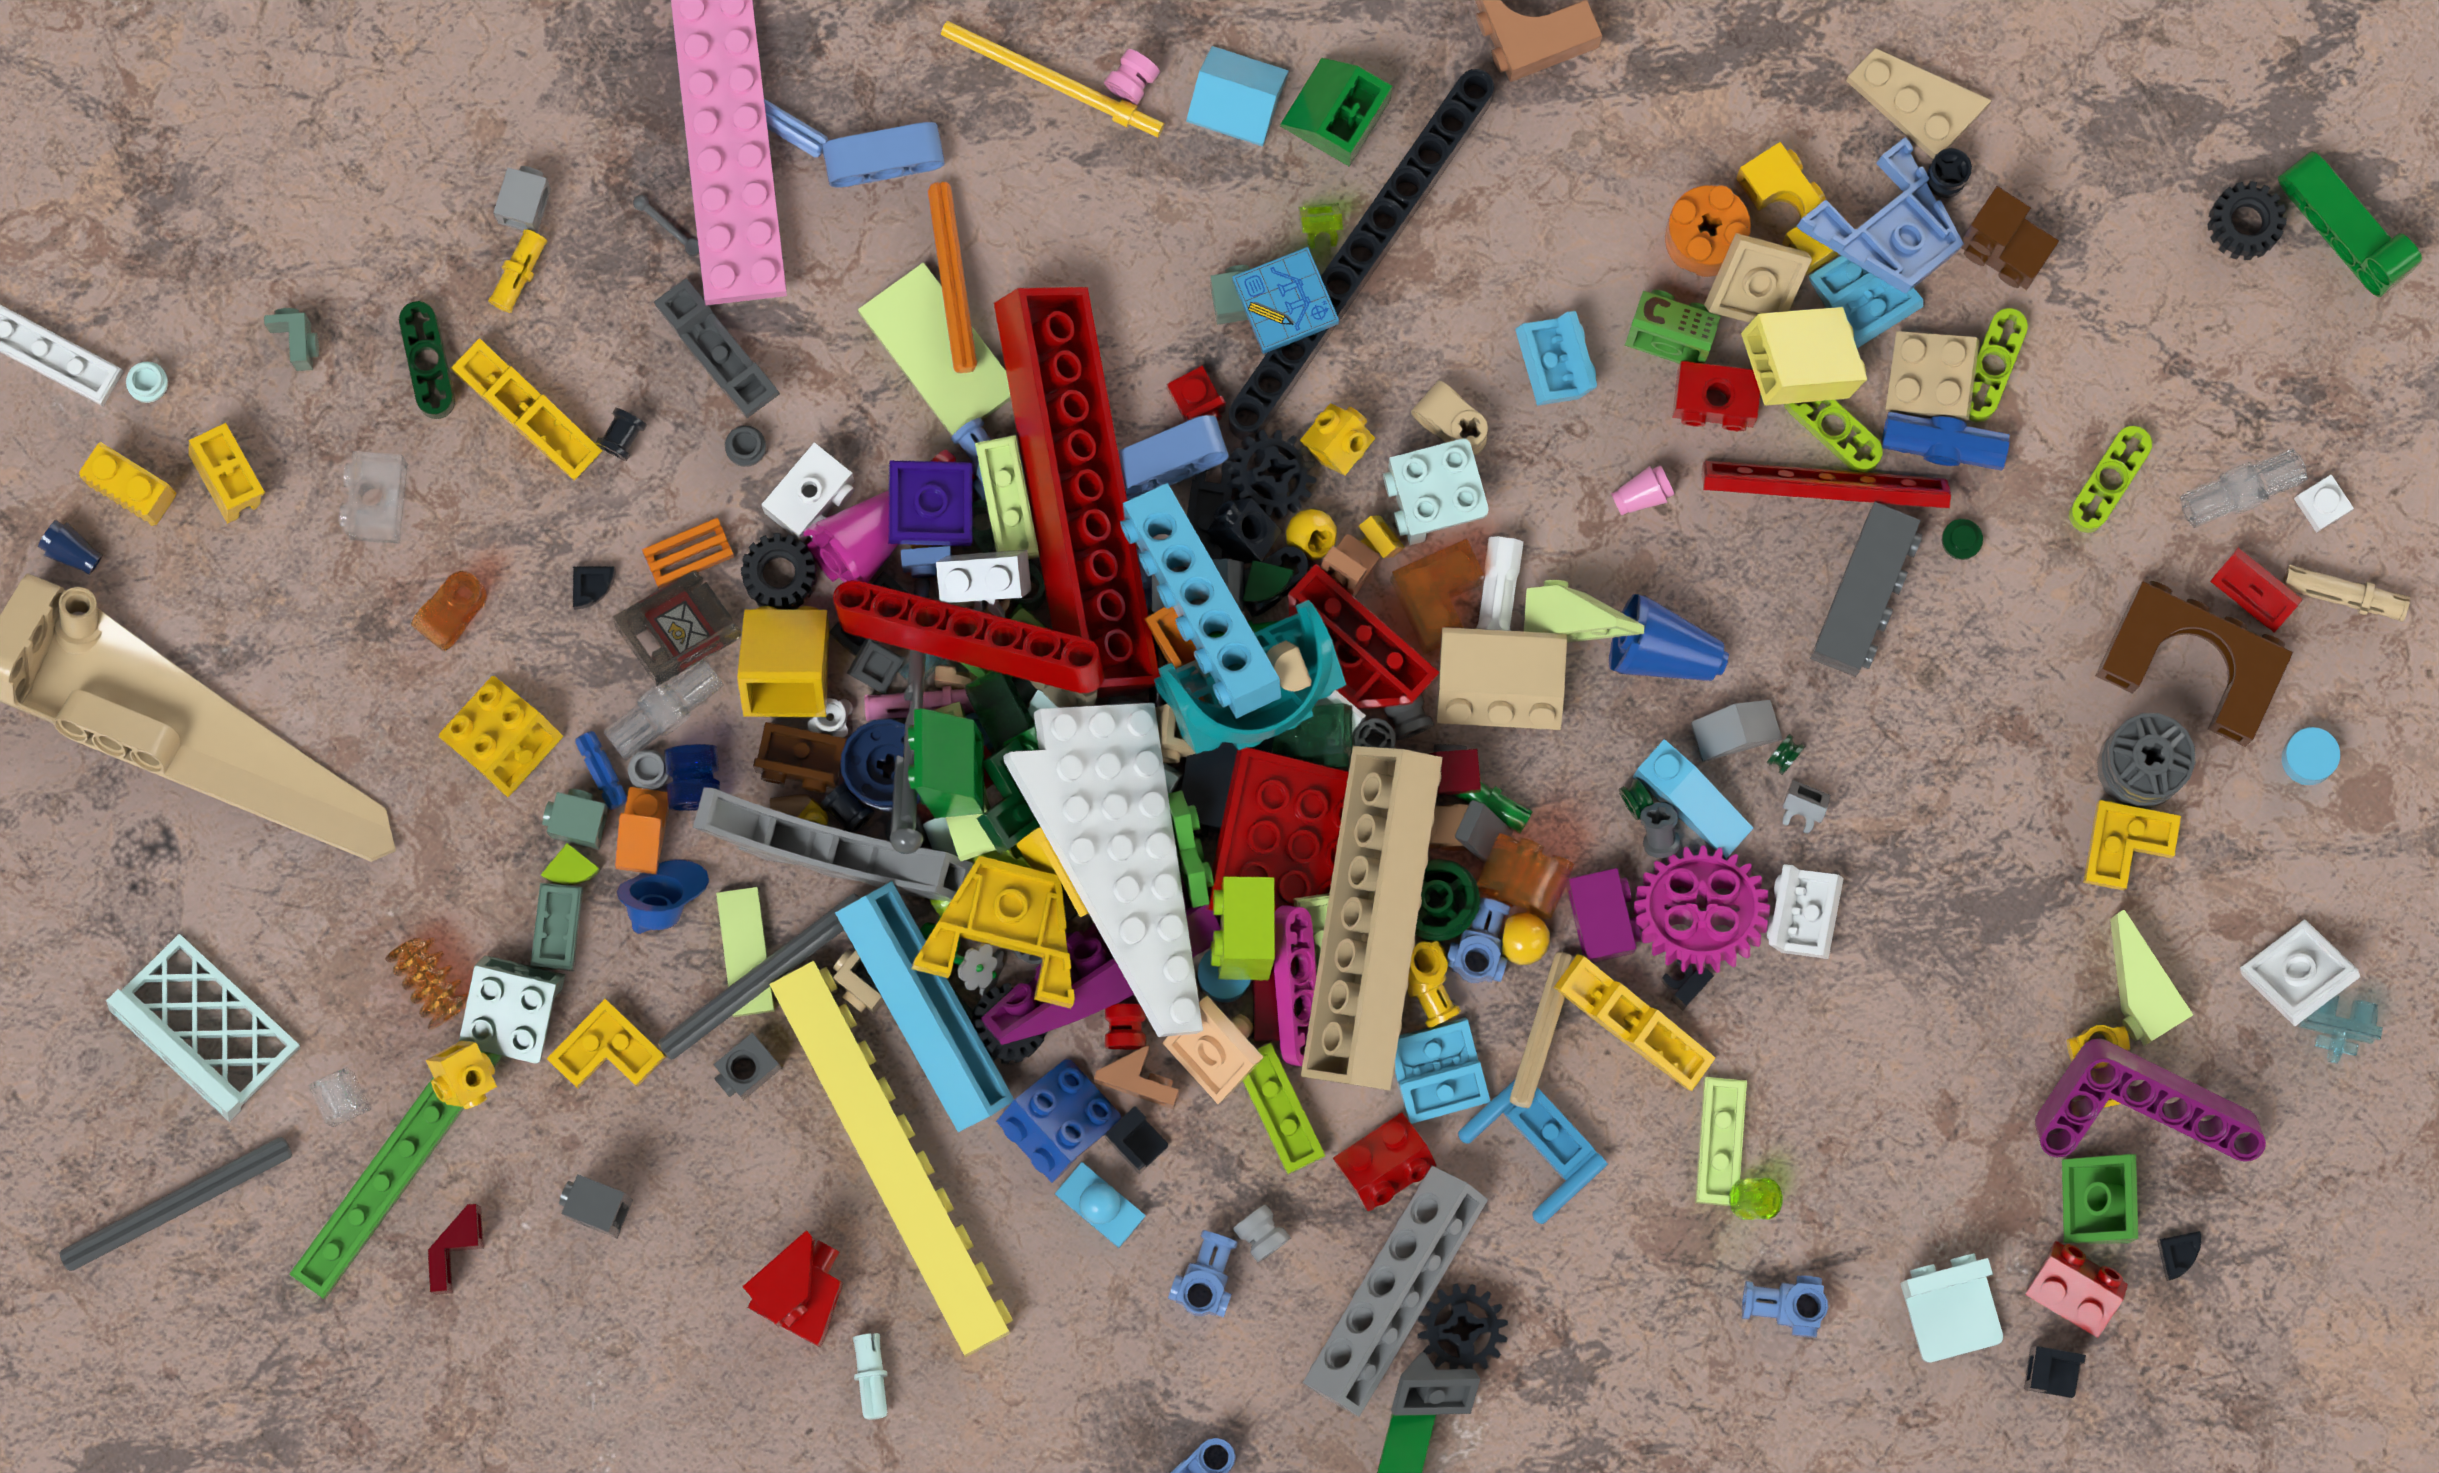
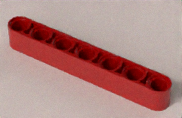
(969, 636)

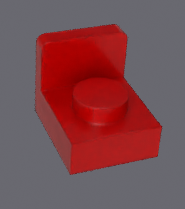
(1196, 395)

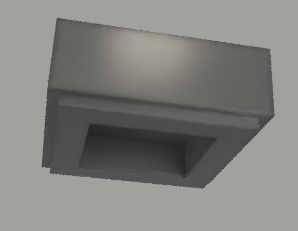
(875, 665)

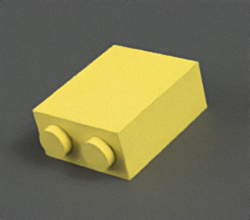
(1804, 356)

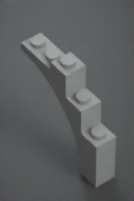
(827, 849)

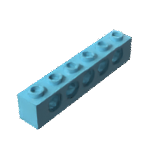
(1161, 513)

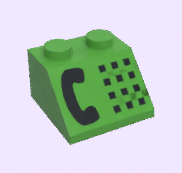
(1672, 328)

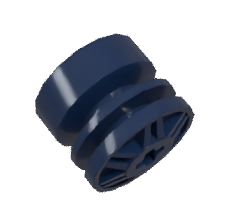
(864, 757)

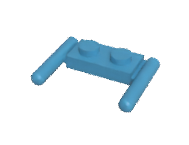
(1551, 1136)

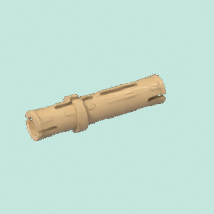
(2354, 595)

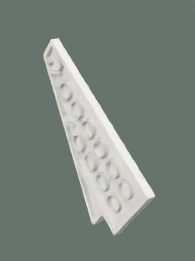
(1110, 823)

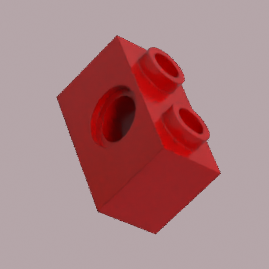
(1737, 384)

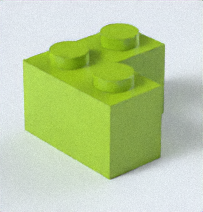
(1246, 939)

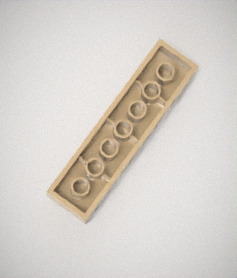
(1371, 917)

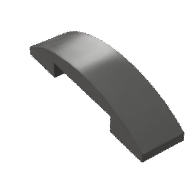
(716, 349)

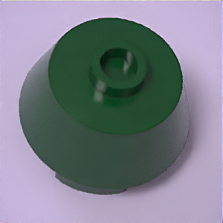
(1448, 901)

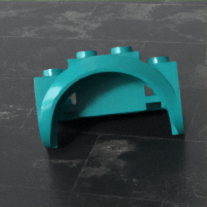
(1209, 724)

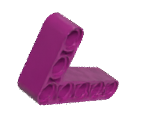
(2146, 1098)

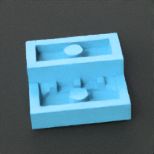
(1866, 299)
(1439, 1071)

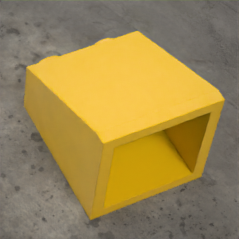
(784, 662)

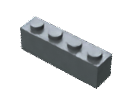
(1865, 590)

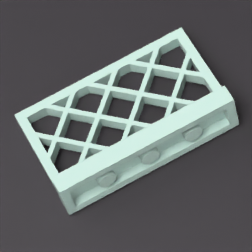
(176, 1052)

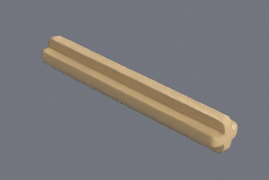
(1540, 1035)

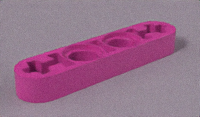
(1289, 986)

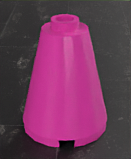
(853, 540)

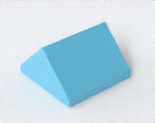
(1236, 95)

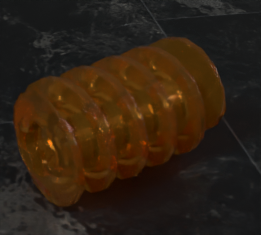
(427, 980)

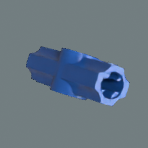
(1945, 441)

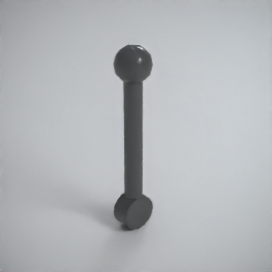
(691, 245)

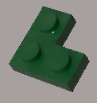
(1011, 817)

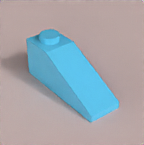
(1693, 797)

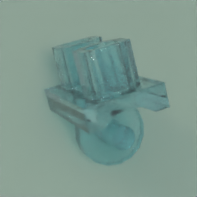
(2359, 1027)

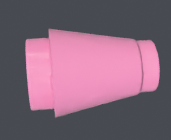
(1643, 491)

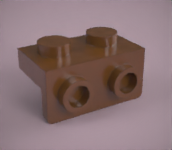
(799, 757)

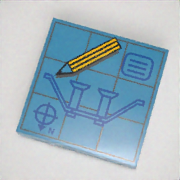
(1285, 300)

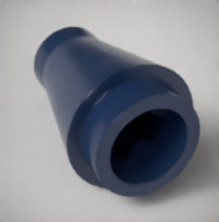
(67, 546)

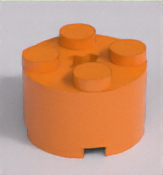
(1709, 207)

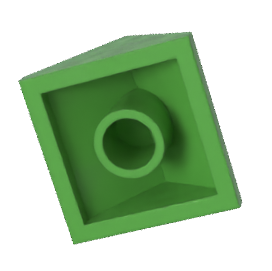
(2100, 1199)

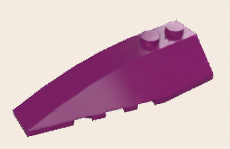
(1093, 976)

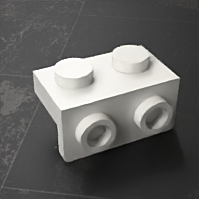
(1804, 912)

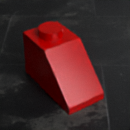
(785, 1282)

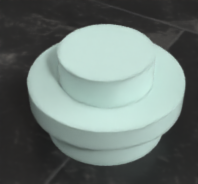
(147, 382)

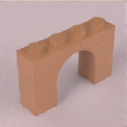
(1536, 43)

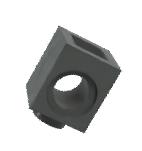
(751, 1049)

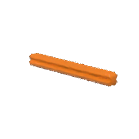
(952, 277)

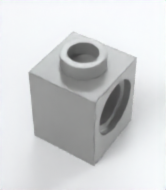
(522, 199)

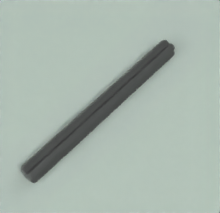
(754, 982)
(175, 1204)

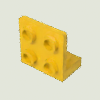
(501, 735)

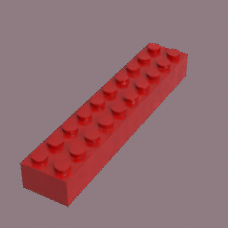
(1076, 480)

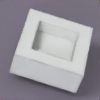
(2323, 503)

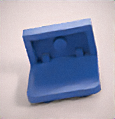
(1058, 1119)

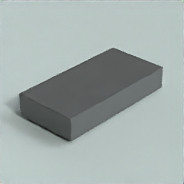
(1480, 830)

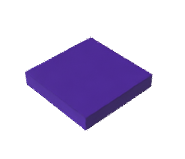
(930, 503)

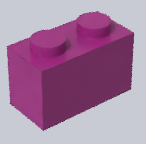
(1602, 915)

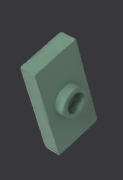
(556, 927)

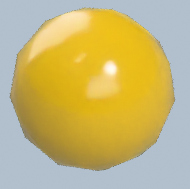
(1312, 533)
(1525, 939)

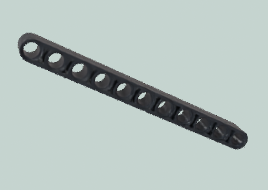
(1376, 239)

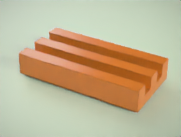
(683, 538)

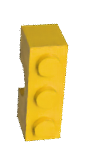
(1778, 178)

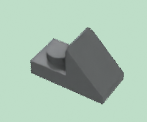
(1433, 1391)

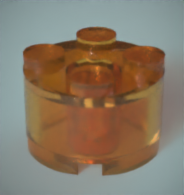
(1524, 876)

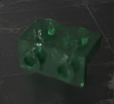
(1320, 738)

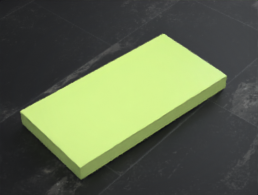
(914, 331)

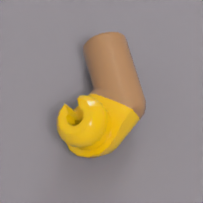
(800, 806)

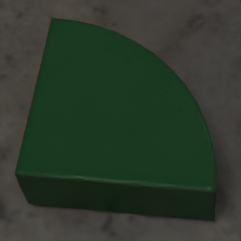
(1266, 582)

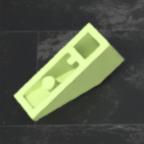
(1574, 613)
(2145, 989)

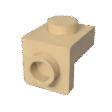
(857, 992)

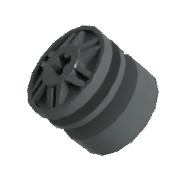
(2123, 757)

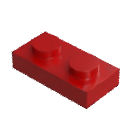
(2256, 590)

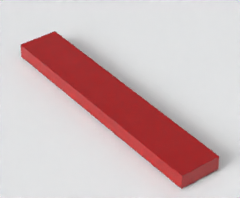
(1826, 484)

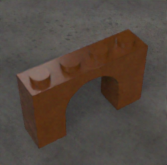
(2251, 661)

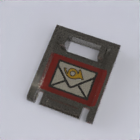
(681, 623)

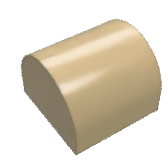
(1289, 666)

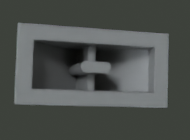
(1736, 729)

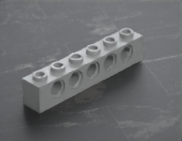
(1395, 1290)

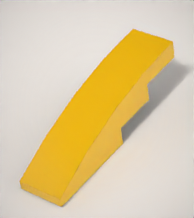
(526, 409)
(1634, 1022)

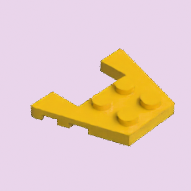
(1009, 910)

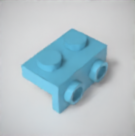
(1557, 359)

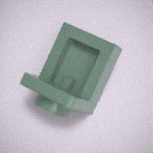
(302, 342)

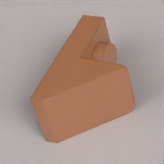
(1350, 563)
(1126, 1077)

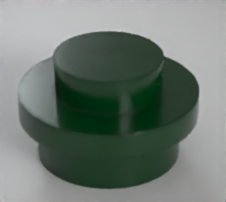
(1962, 539)

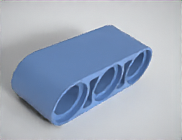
(883, 154)
(1172, 455)

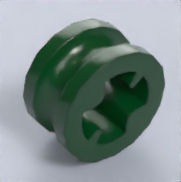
(1785, 754)
(1635, 798)

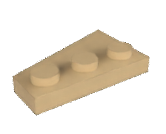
(1916, 101)

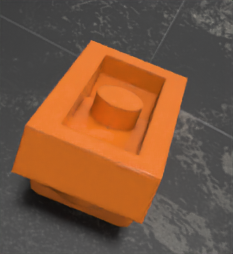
(642, 830)

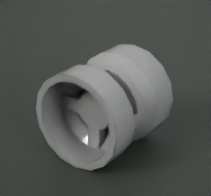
(1261, 1233)

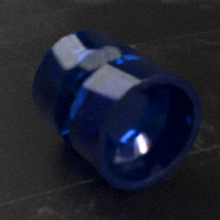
(691, 771)

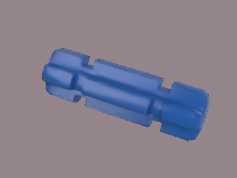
(601, 770)

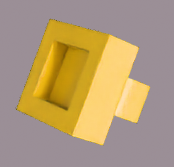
(1380, 537)

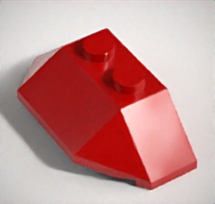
(1373, 659)

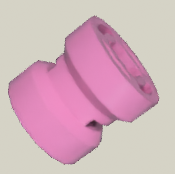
(1132, 76)

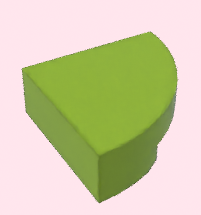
(569, 868)

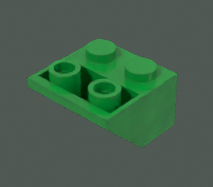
(1338, 108)
(947, 763)

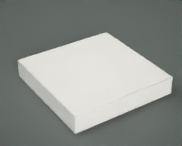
(2300, 972)

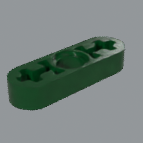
(422, 390)

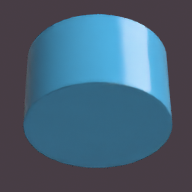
(1218, 989)

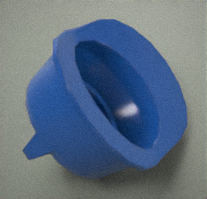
(659, 899)

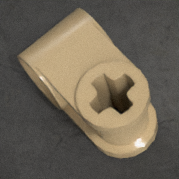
(1446, 415)

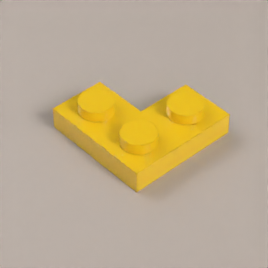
(2118, 833)
(602, 1037)

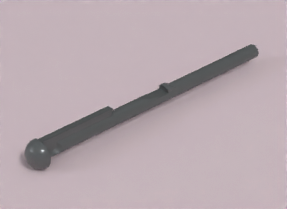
(903, 834)

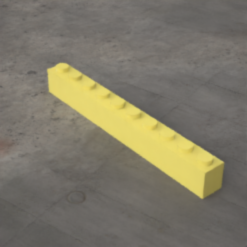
(890, 1159)

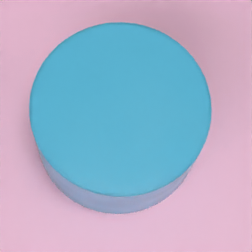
(2310, 756)

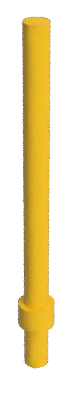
(1122, 112)

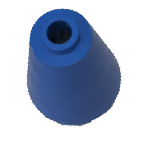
(1668, 646)

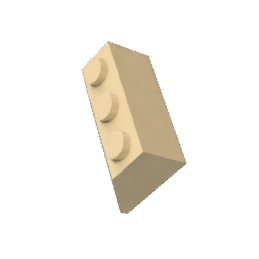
(1501, 678)

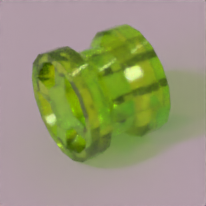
(1747, 1193)

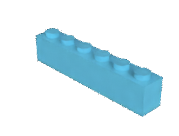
(925, 1008)

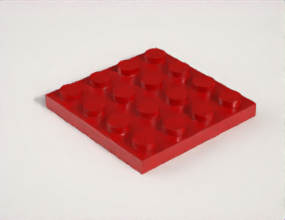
(1280, 825)

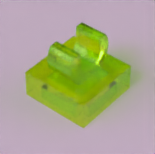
(1321, 219)

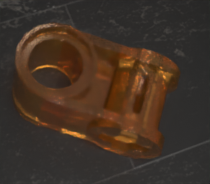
(447, 613)

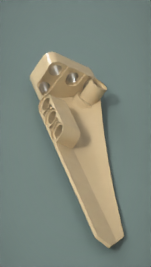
(143, 709)

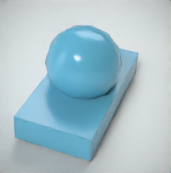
(1100, 1205)

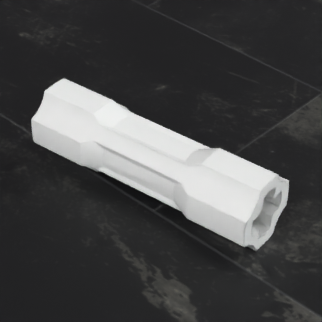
(1501, 574)

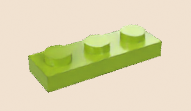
(1282, 1113)

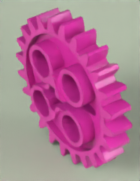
(1701, 942)

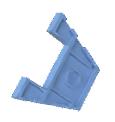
(1902, 239)

